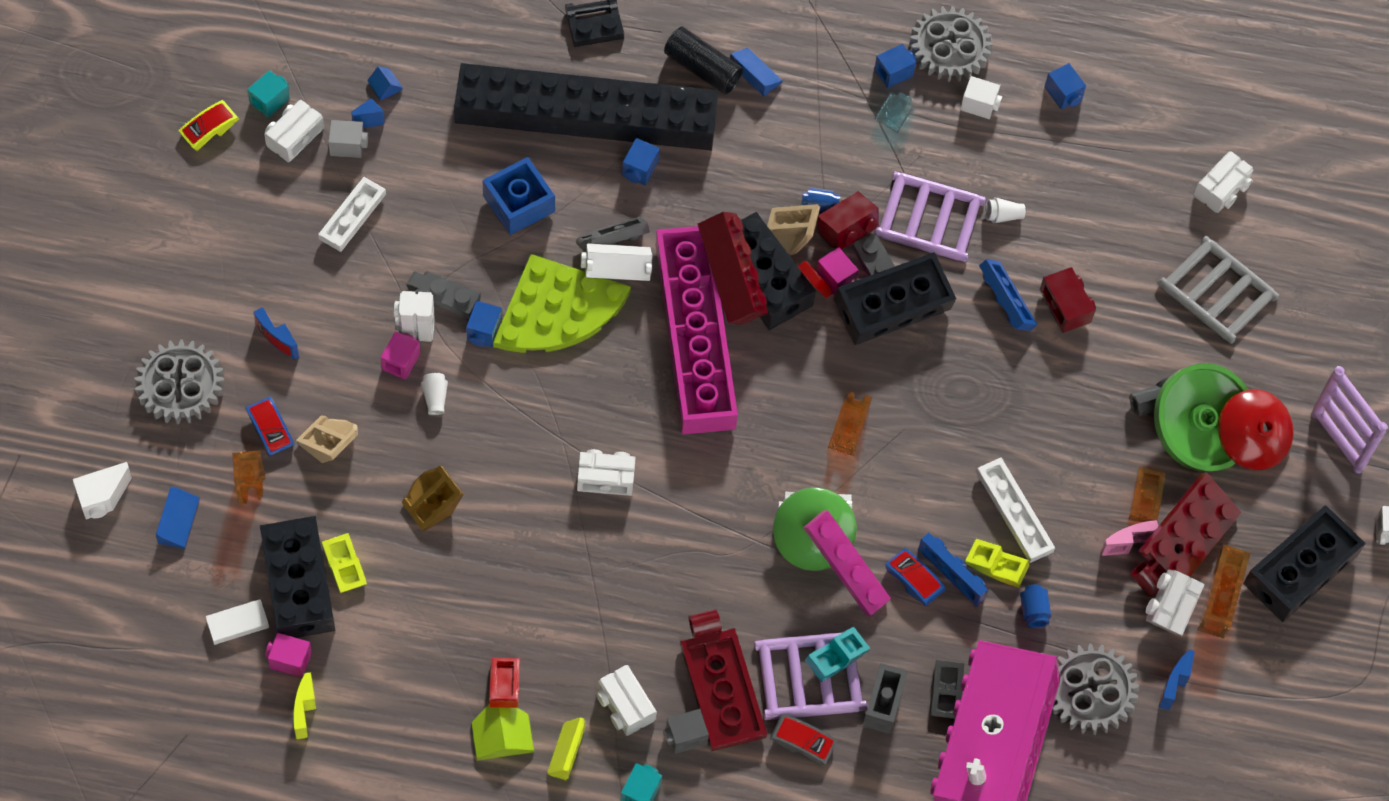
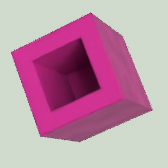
(837, 269)
(400, 355)
(288, 655)

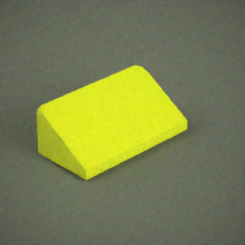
(566, 749)

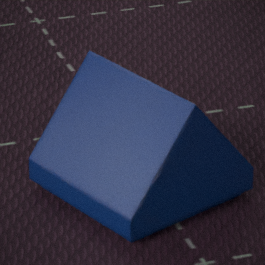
(384, 83)

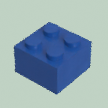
(518, 196)

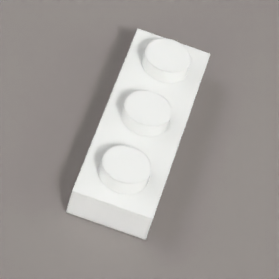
(352, 214)

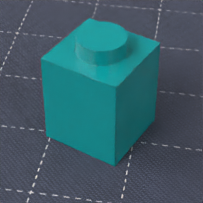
(269, 93)
(642, 784)

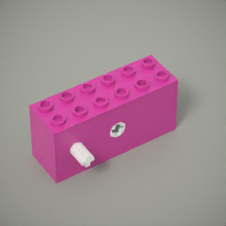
(998, 725)

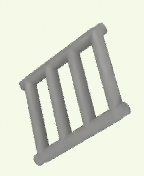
(1208, 317)

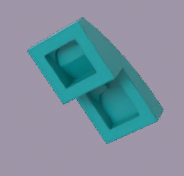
(838, 654)

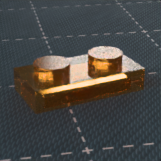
(1147, 495)

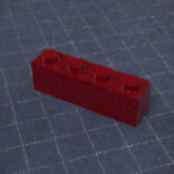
(732, 268)

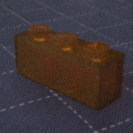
(1223, 591)

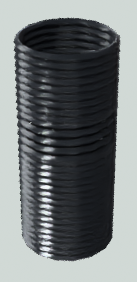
(707, 61)

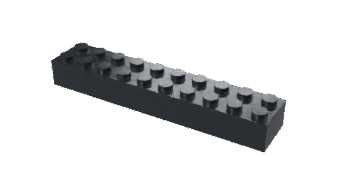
(585, 106)

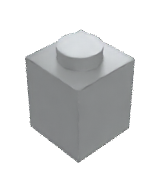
(347, 139)

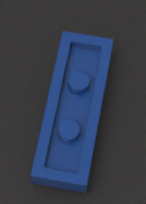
(1007, 295)
(953, 569)

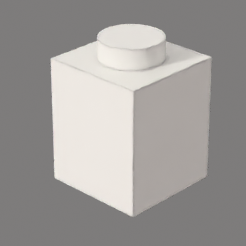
(981, 97)

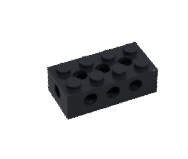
(779, 277)
(893, 314)
(1304, 563)
(282, 567)

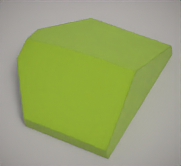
(501, 733)

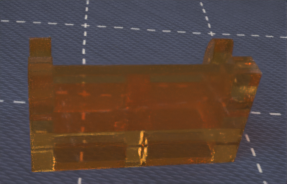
(850, 424)
(248, 474)

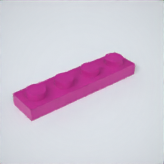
(847, 563)

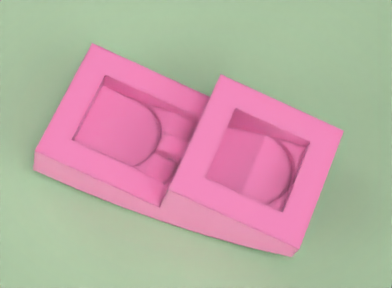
(1122, 541)

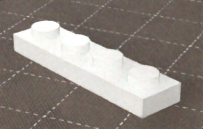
(1015, 510)

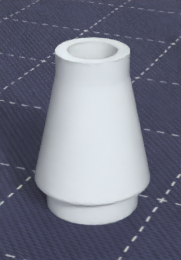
(1003, 210)
(434, 390)

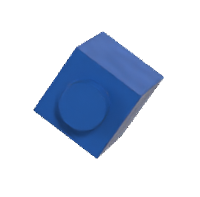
(895, 65)
(1065, 86)
(640, 162)
(484, 324)

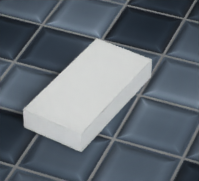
(237, 621)

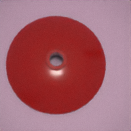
(1243, 433)

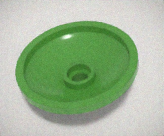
(796, 513)

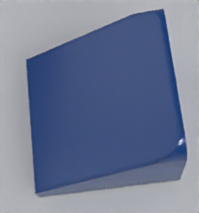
(369, 113)

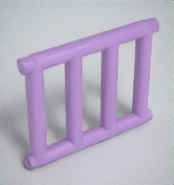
(949, 193)
(1325, 402)
(800, 708)

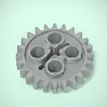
(951, 43)
(205, 381)
(1100, 711)

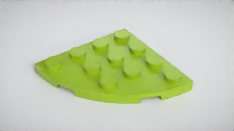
(557, 307)

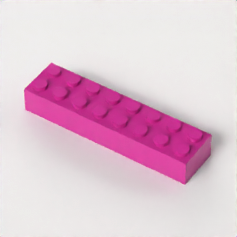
(695, 333)

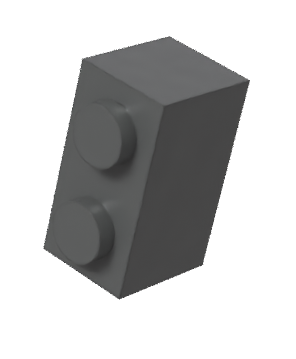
(885, 698)

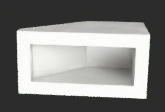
(102, 489)

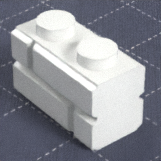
(293, 130)
(1224, 182)
(415, 315)
(606, 472)
(1174, 601)
(626, 701)

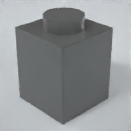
(686, 731)

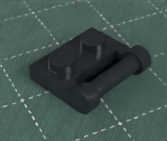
(596, 28)

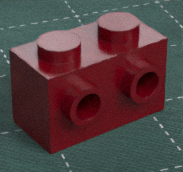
(848, 221)
(1068, 299)

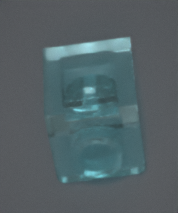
(895, 111)

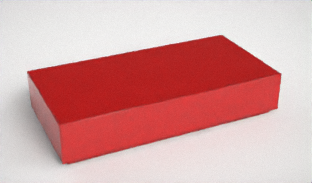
(816, 280)
(504, 682)

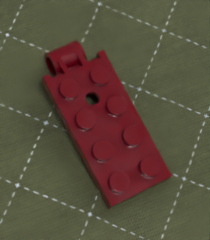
(1194, 526)
(722, 694)

